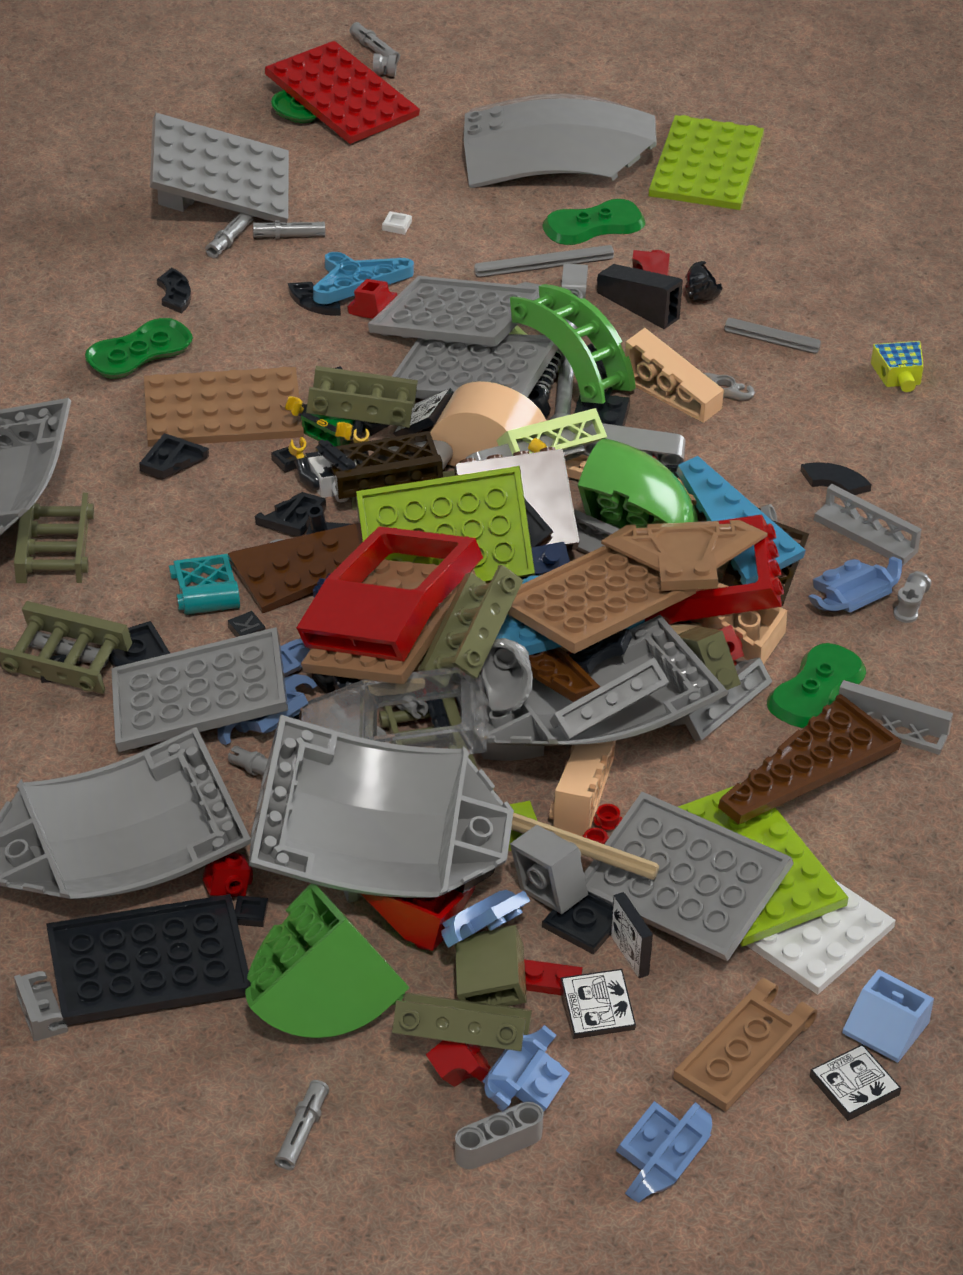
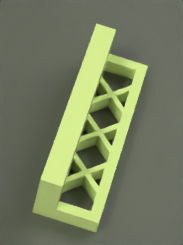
(572, 422)

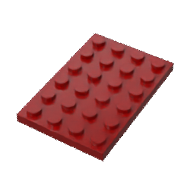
(342, 91)

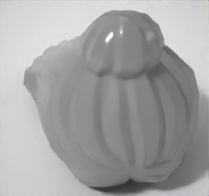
(507, 675)

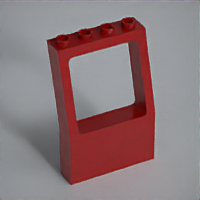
(738, 598)
(378, 618)

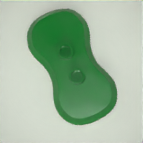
(290, 108)
(581, 225)
(151, 341)
(815, 683)

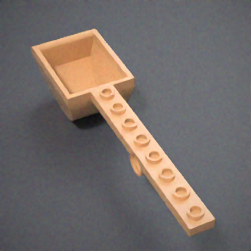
(482, 414)

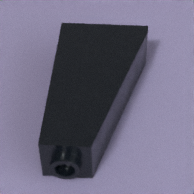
(643, 293)

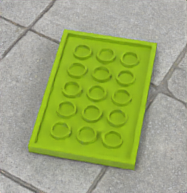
(706, 162)
(470, 505)
(806, 888)

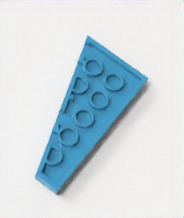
(722, 502)

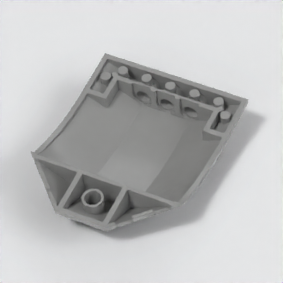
(553, 137)
(28, 454)
(688, 689)
(375, 814)
(120, 824)

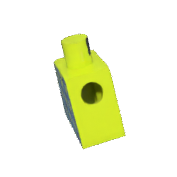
(898, 364)

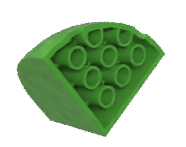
(632, 488)
(320, 972)

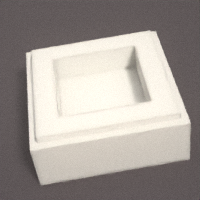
(397, 222)

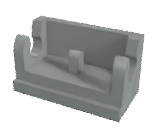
(39, 1006)

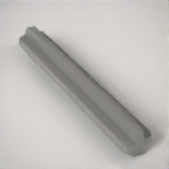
(772, 335)

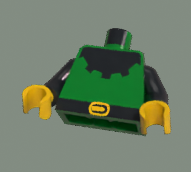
(334, 429)

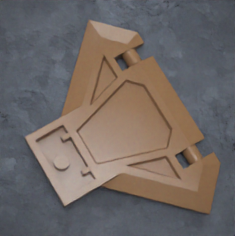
(686, 551)

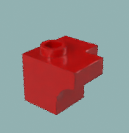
(653, 261)
(370, 299)
(458, 1062)

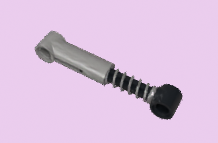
(540, 392)

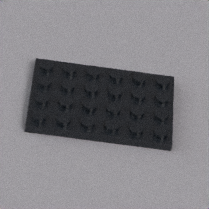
(147, 959)

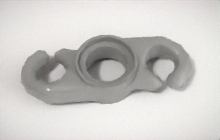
(733, 390)

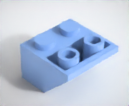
(888, 1016)

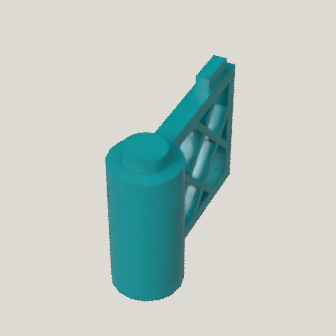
(208, 594)

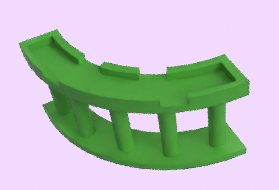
(547, 317)

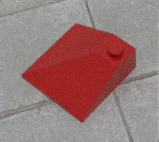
(420, 918)

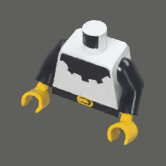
(316, 470)

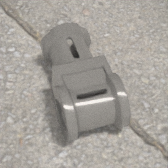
(911, 597)

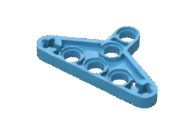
(349, 274)

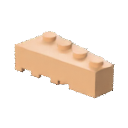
(671, 377)
(757, 629)
(582, 786)

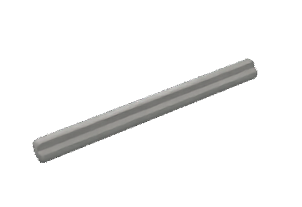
(543, 261)

